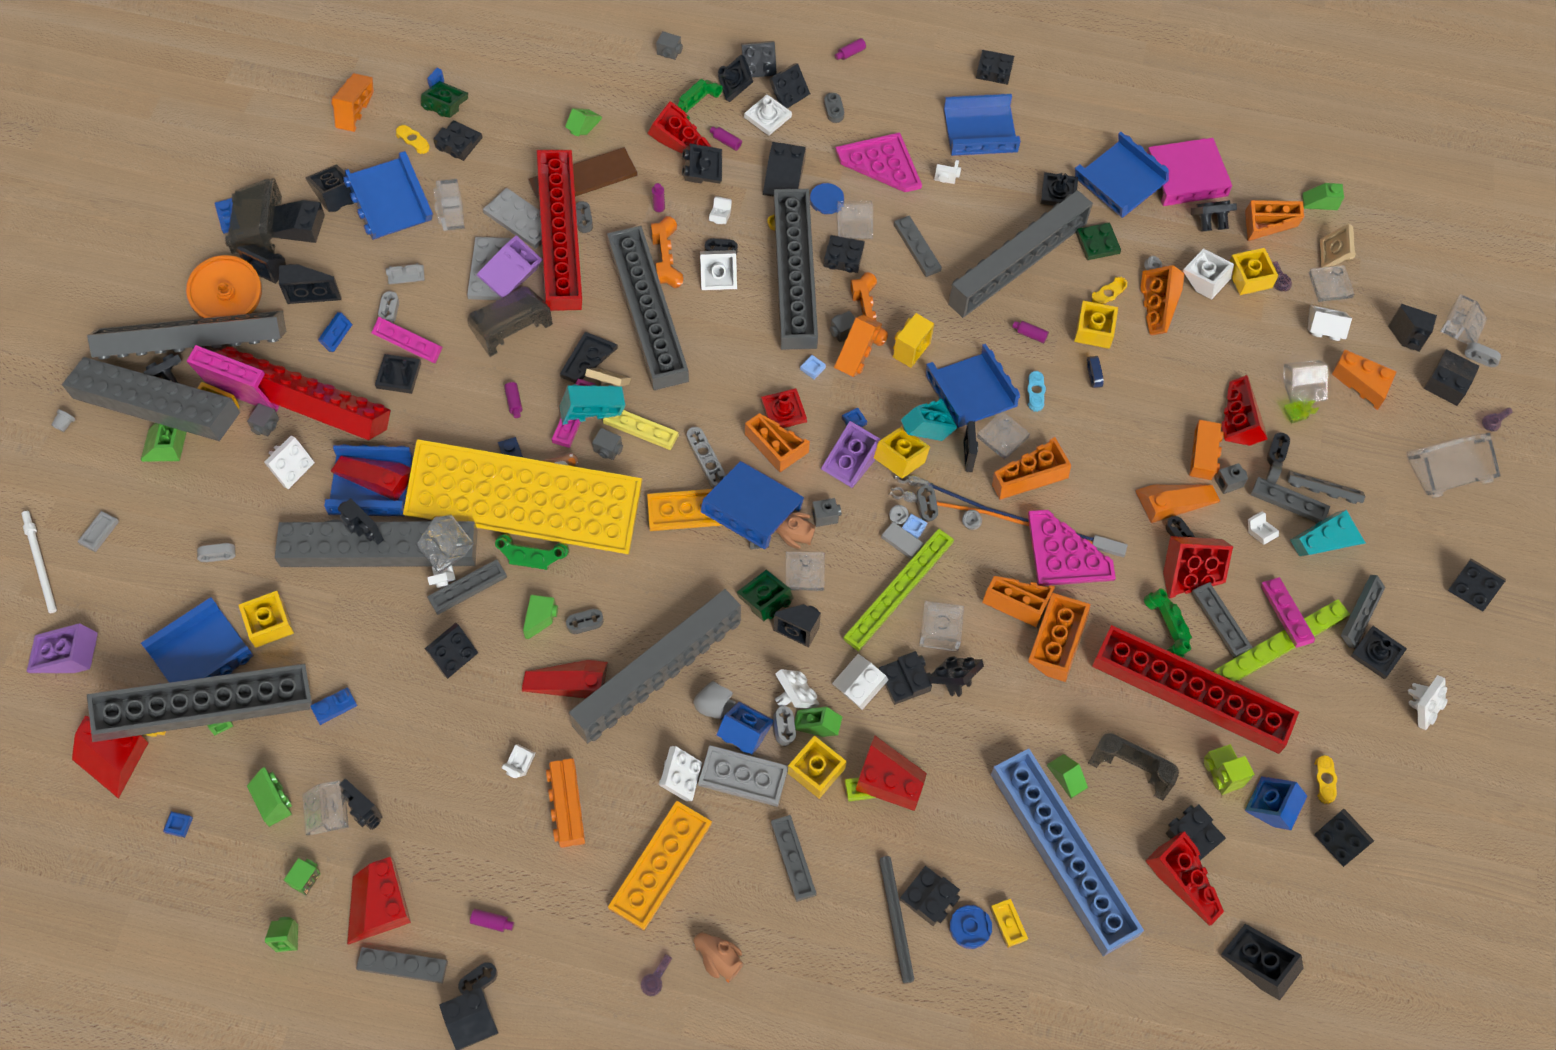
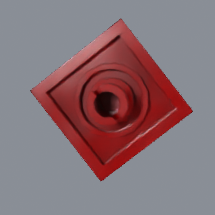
(784, 408)

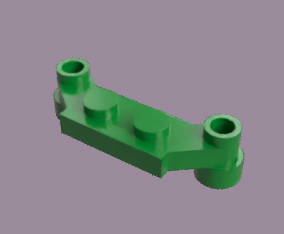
(697, 92)
(530, 556)
(1173, 619)

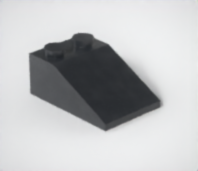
(784, 167)
(330, 188)
(298, 221)
(307, 285)
(1452, 377)
(1263, 961)

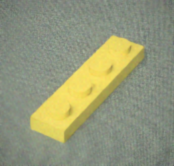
(643, 429)

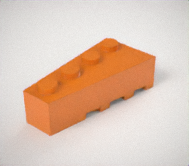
(1033, 470)

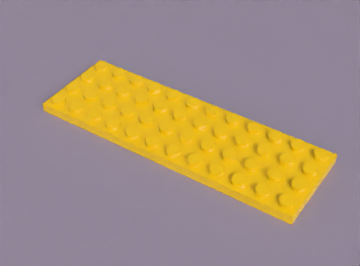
(523, 496)

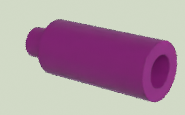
(851, 49)
(726, 138)
(658, 198)
(1031, 331)
(513, 399)
(491, 920)

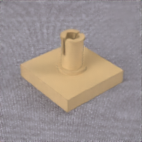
(1337, 246)
(607, 378)

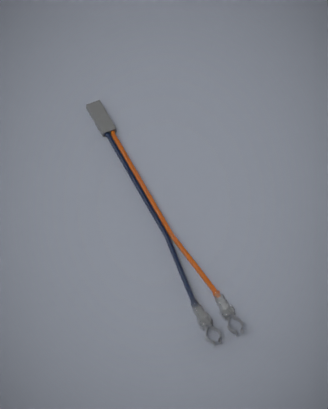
(1102, 544)

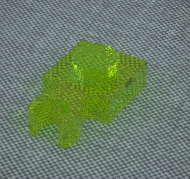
(1298, 411)

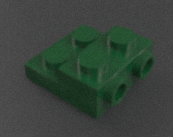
(443, 99)
(766, 595)

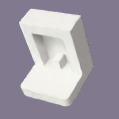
(947, 173)
(721, 210)
(1261, 529)
(441, 579)
(519, 761)

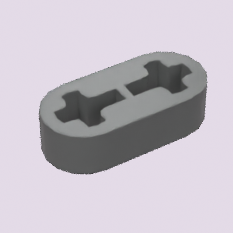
(581, 217)
(1274, 472)
(922, 504)
(584, 621)

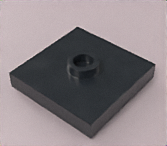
(970, 446)

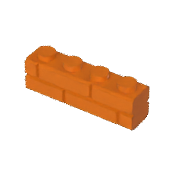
(566, 803)

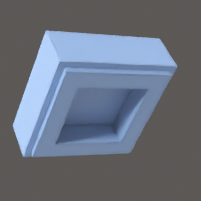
(812, 367)
(914, 526)

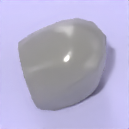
(714, 701)

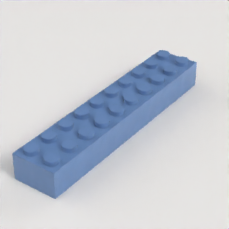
(1066, 852)

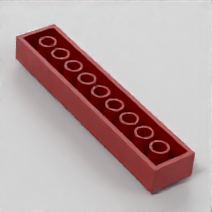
(559, 230)
(316, 399)
(1196, 689)

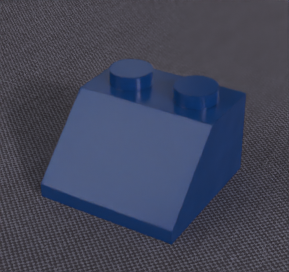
(744, 727)
(1277, 802)

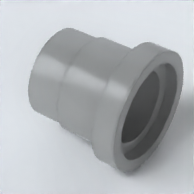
(62, 420)

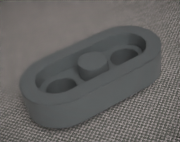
(834, 107)

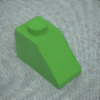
(582, 121)
(1324, 197)
(539, 615)
(818, 721)
(283, 935)

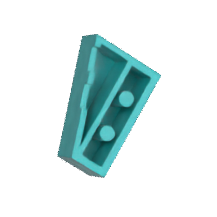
(591, 401)
(929, 421)
(1330, 534)

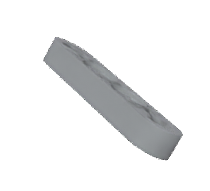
(706, 458)

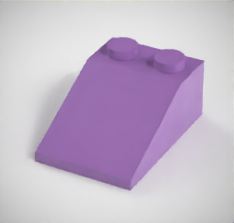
(851, 455)
(63, 650)

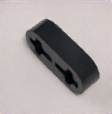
(721, 245)
(1282, 450)
(1182, 530)
(475, 975)

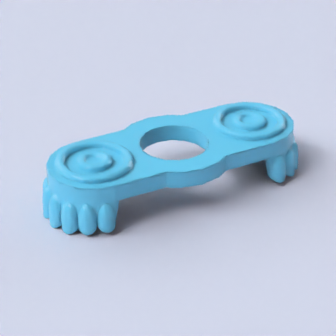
(1036, 400)

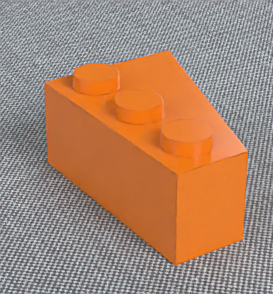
(350, 101)
(1272, 217)
(858, 345)
(1364, 376)
(775, 443)
(1018, 599)

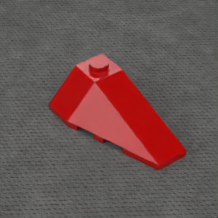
(675, 129)
(1242, 416)
(376, 475)
(568, 680)
(1181, 870)

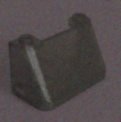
(253, 215)
(507, 317)
(1162, 768)

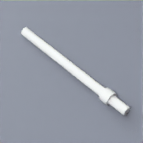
(30, 530)

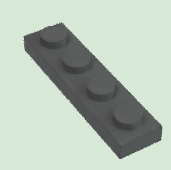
(917, 246)
(1332, 489)
(1290, 500)
(467, 587)
(1363, 611)
(1221, 620)
(793, 858)
(402, 965)

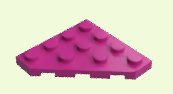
(883, 160)
(1063, 555)

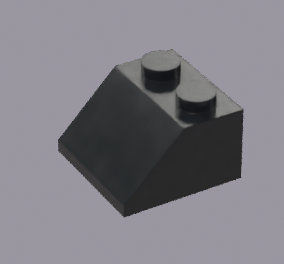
(263, 261)
(1412, 326)
(798, 623)
(468, 1019)

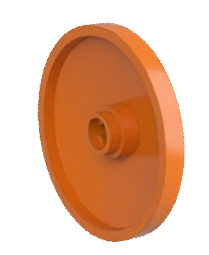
(223, 287)

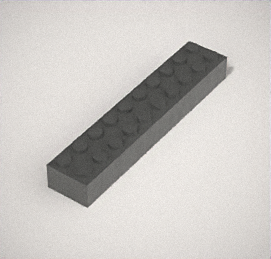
(1019, 253)
(795, 269)
(648, 308)
(186, 334)
(151, 398)
(334, 546)
(655, 666)
(198, 702)

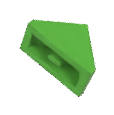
(1068, 775)

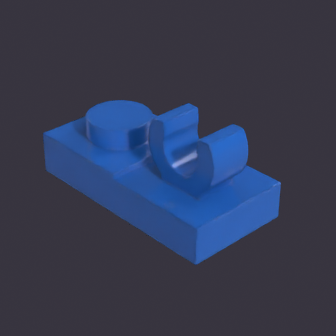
(224, 211)
(335, 332)
(333, 706)

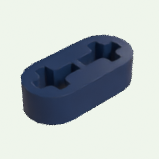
(1095, 371)

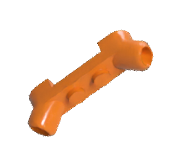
(660, 234)
(860, 291)

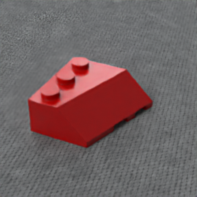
(1194, 563)
(108, 760)
(891, 776)
(376, 901)

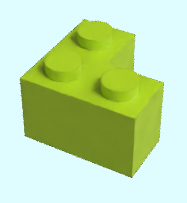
(1227, 770)

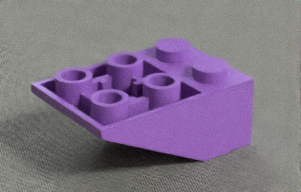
(510, 267)

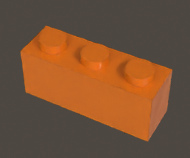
(1206, 450)

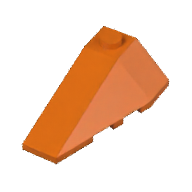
(1161, 295)
(1172, 500)

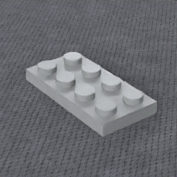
(516, 216)
(484, 250)
(743, 776)

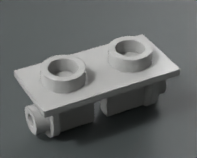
(406, 274)

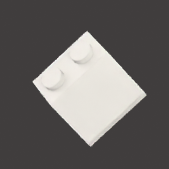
(718, 270)
(1208, 273)
(1328, 322)
(860, 681)

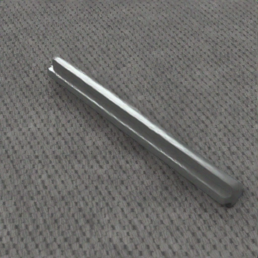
(896, 919)

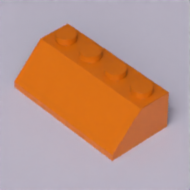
(1059, 636)

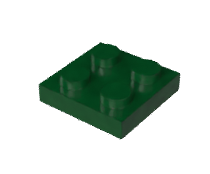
(1098, 241)

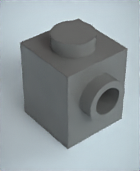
(669, 45)
(841, 325)
(263, 420)
(607, 444)
(1231, 478)
(826, 512)

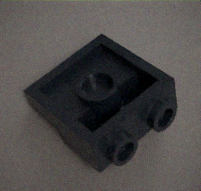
(995, 67)
(457, 140)
(702, 164)
(844, 254)
(359, 522)
(906, 677)
(361, 807)
(1199, 828)
(930, 896)

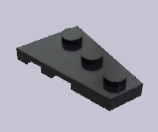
(587, 354)

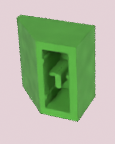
(163, 444)
(269, 797)

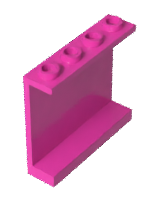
(1194, 171)
(229, 376)

